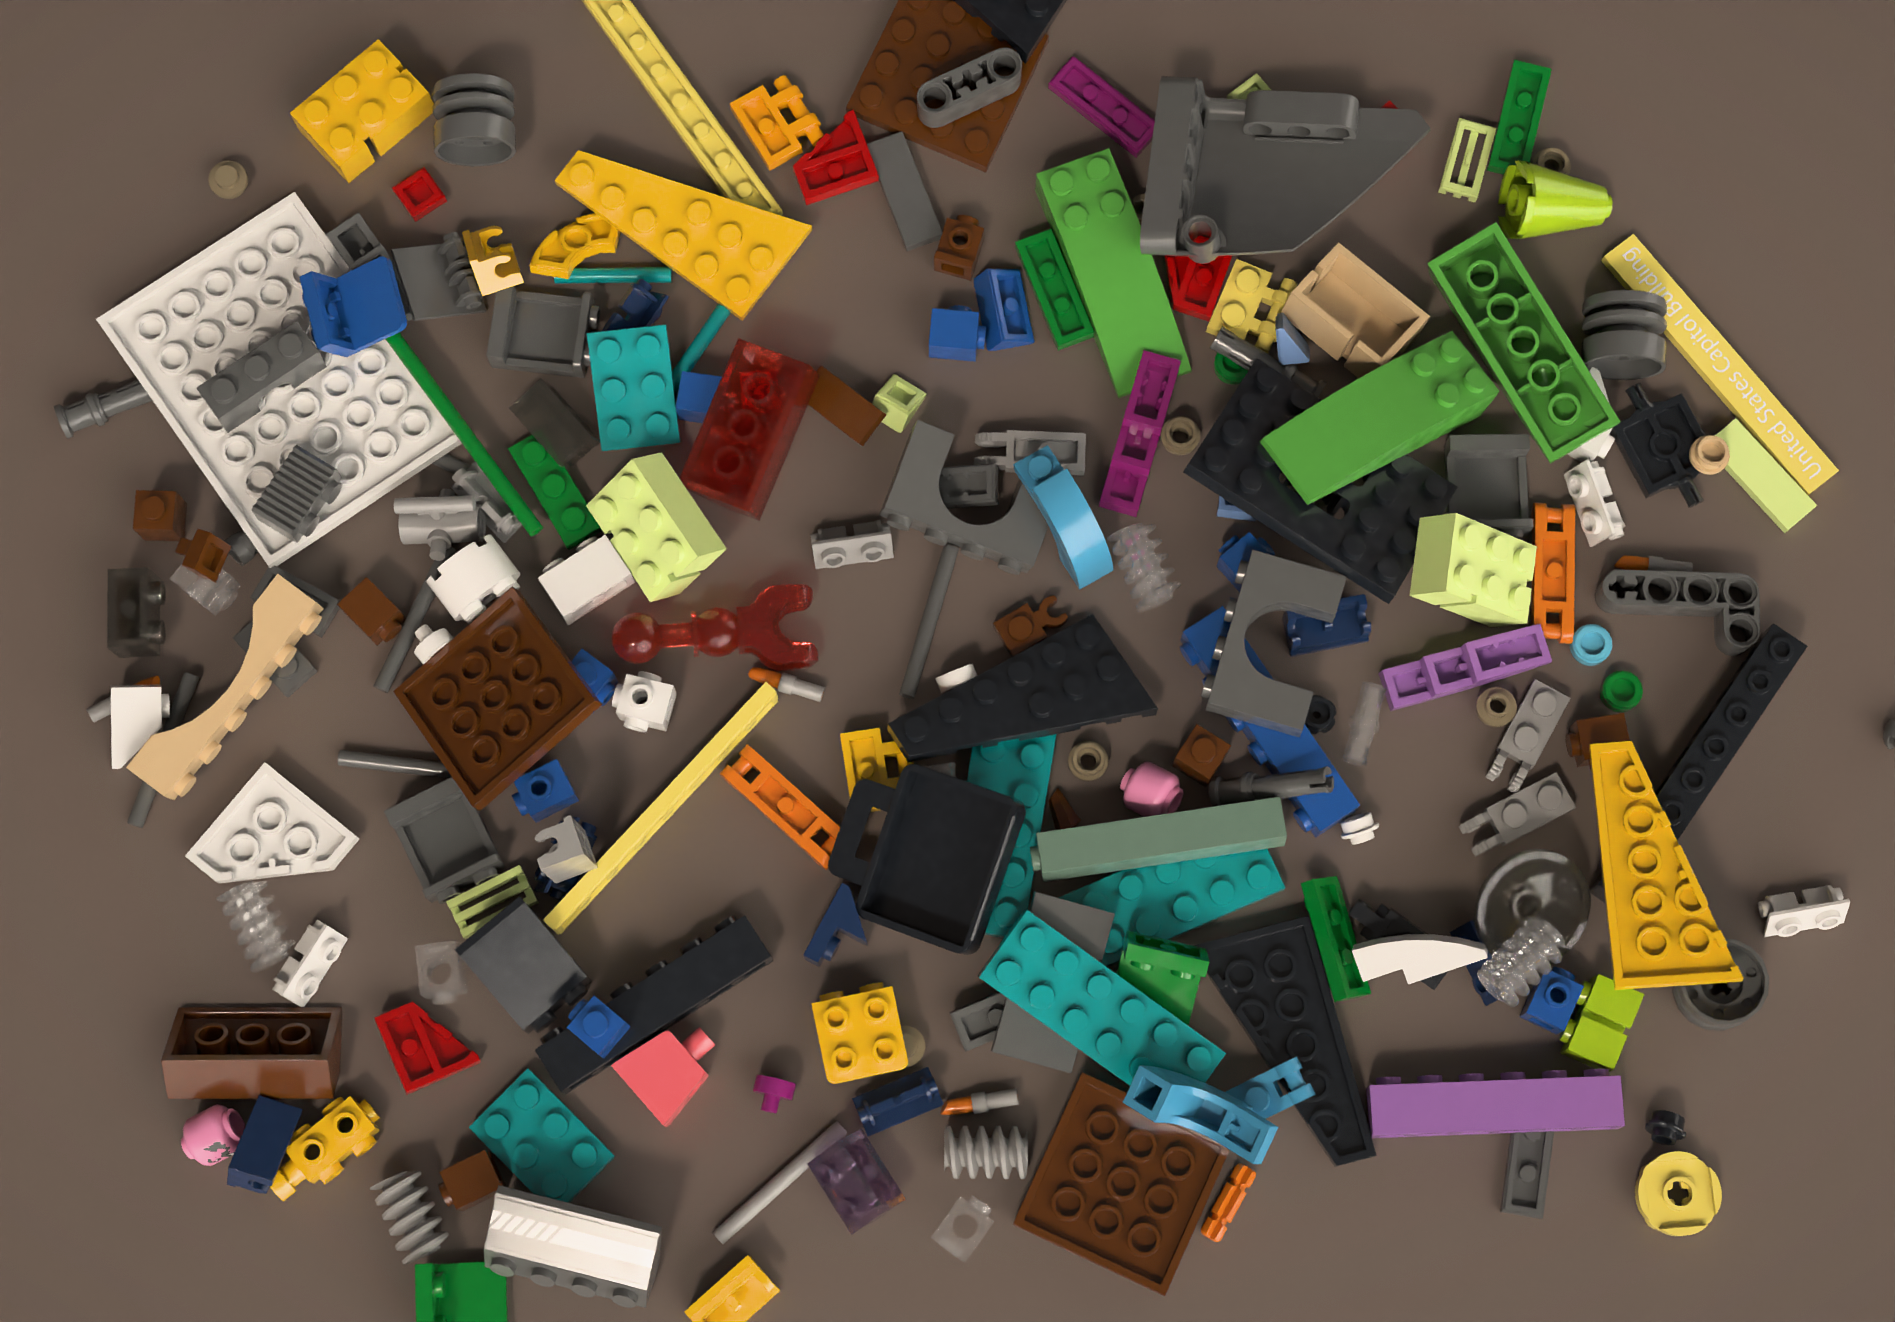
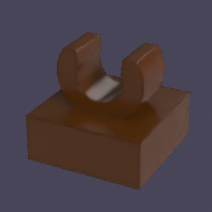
(204, 554)

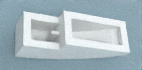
(1416, 954)

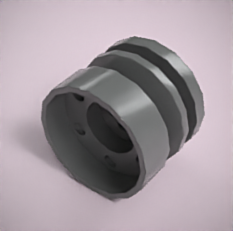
(474, 120)
(1624, 334)
(1741, 998)

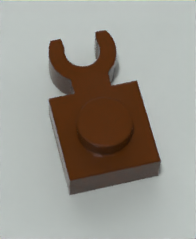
(1024, 628)

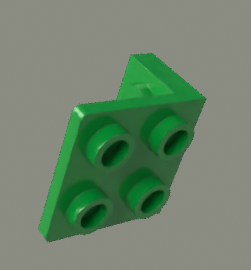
(1164, 971)
(460, 1293)

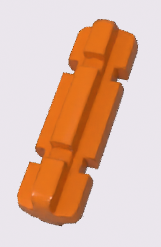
(1228, 1202)

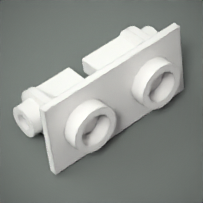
(1588, 487)
(1821, 909)
(320, 949)

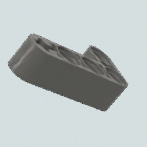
(1679, 603)

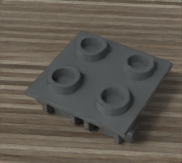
(438, 279)

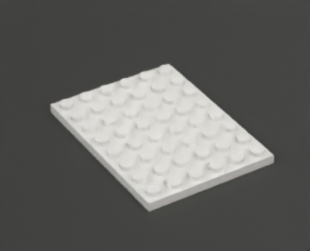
(225, 302)

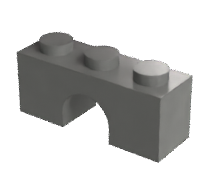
(240, 387)

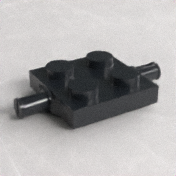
(1658, 444)

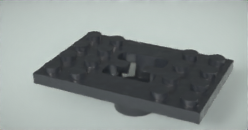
(1380, 519)

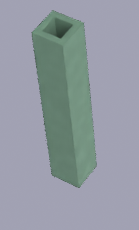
(1159, 839)

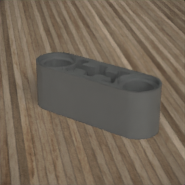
(987, 89)

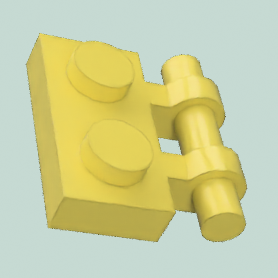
(1241, 299)

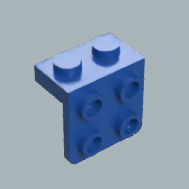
(354, 308)

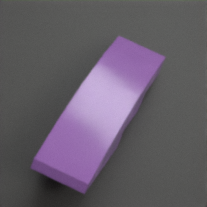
(1465, 667)

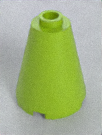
(1548, 202)

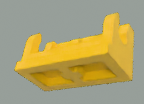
(492, 267)
(735, 1295)

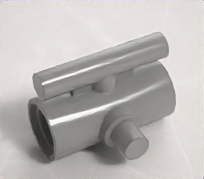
(440, 521)

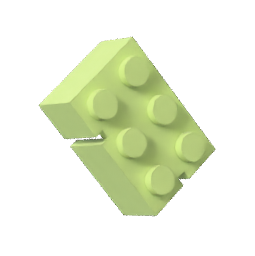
(656, 526)
(1473, 570)

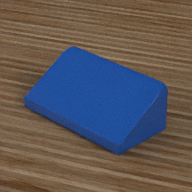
(1003, 308)

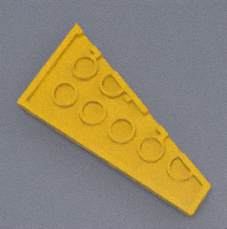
(705, 238)

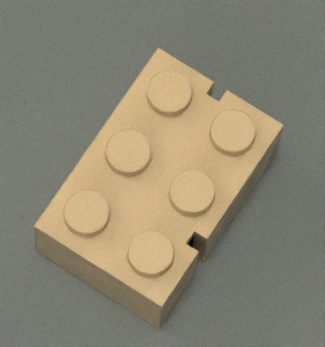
(1354, 313)

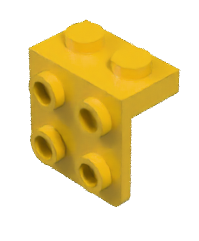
(859, 1033)

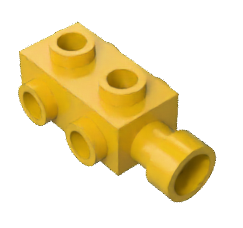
(332, 1143)

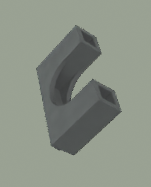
(917, 504)
(1267, 586)

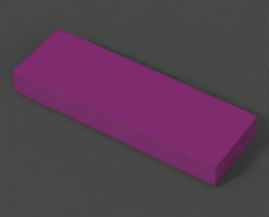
(1103, 106)

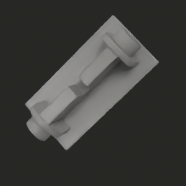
(497, 513)
(834, 548)

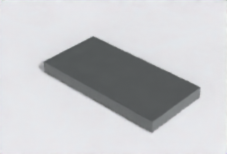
(1020, 1033)

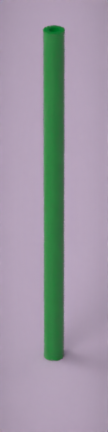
(465, 434)

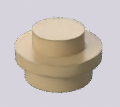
(1709, 454)

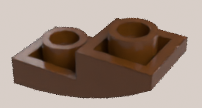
(845, 407)

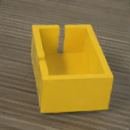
(363, 101)

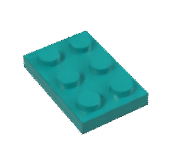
(633, 387)
(541, 1140)

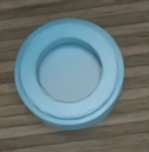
(1591, 645)

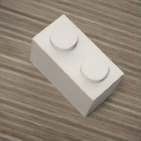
(585, 578)

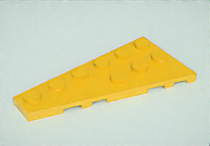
(1652, 898)

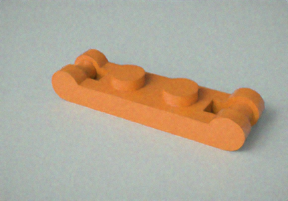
(1554, 570)
(783, 804)

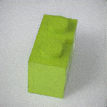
(1599, 1023)

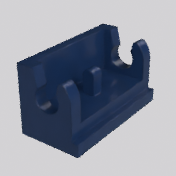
(1313, 635)
(263, 1145)

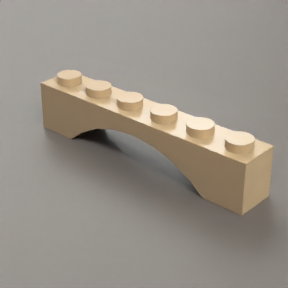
(279, 622)

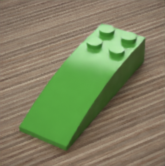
(1102, 251)
(1522, 343)
(1381, 417)

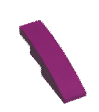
(1139, 433)

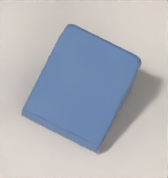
(1290, 344)

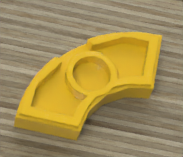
(572, 244)

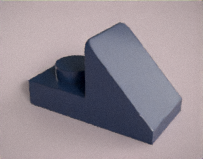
(839, 917)

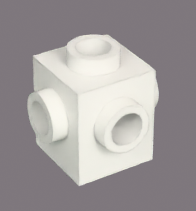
(654, 712)

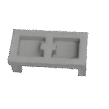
(570, 855)

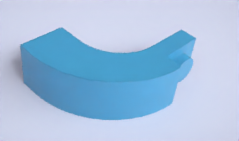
(1068, 515)
(1187, 1102)

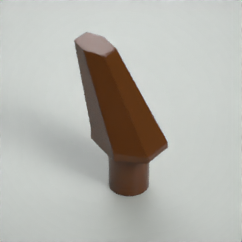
(1062, 812)

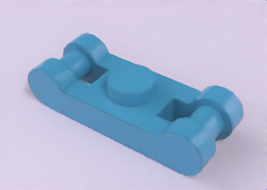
(1265, 1094)

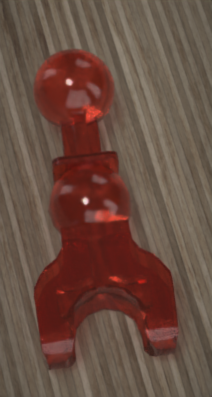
(720, 632)

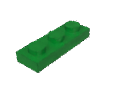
(1519, 116)
(1054, 289)
(555, 492)
(1334, 937)

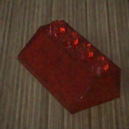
(749, 428)

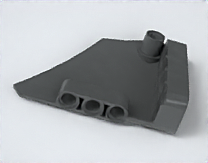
(1261, 167)

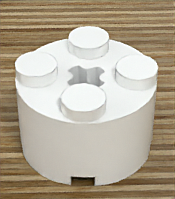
(474, 579)

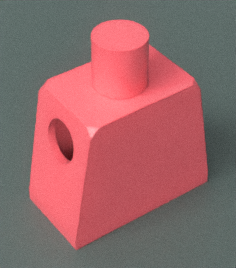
(666, 1072)

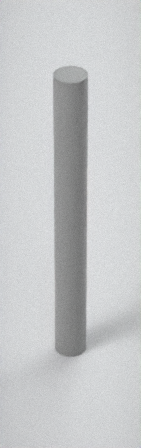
(778, 1183)

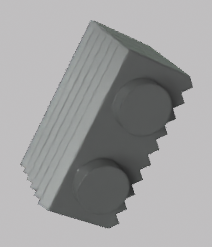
(298, 494)

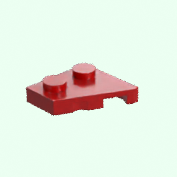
(836, 163)
(1196, 285)
(421, 1047)

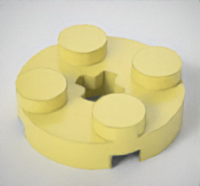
(1693, 1175)

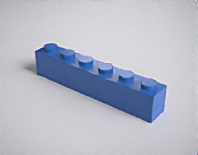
(1276, 749)

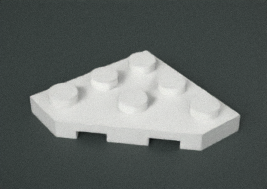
(270, 833)

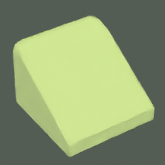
(899, 402)

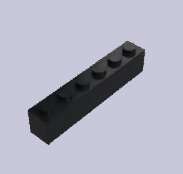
(661, 999)

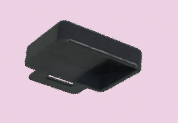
(934, 857)

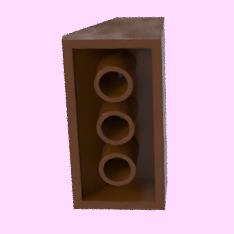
(253, 1053)

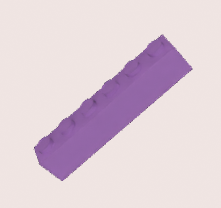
(1495, 1105)

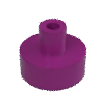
(773, 1091)

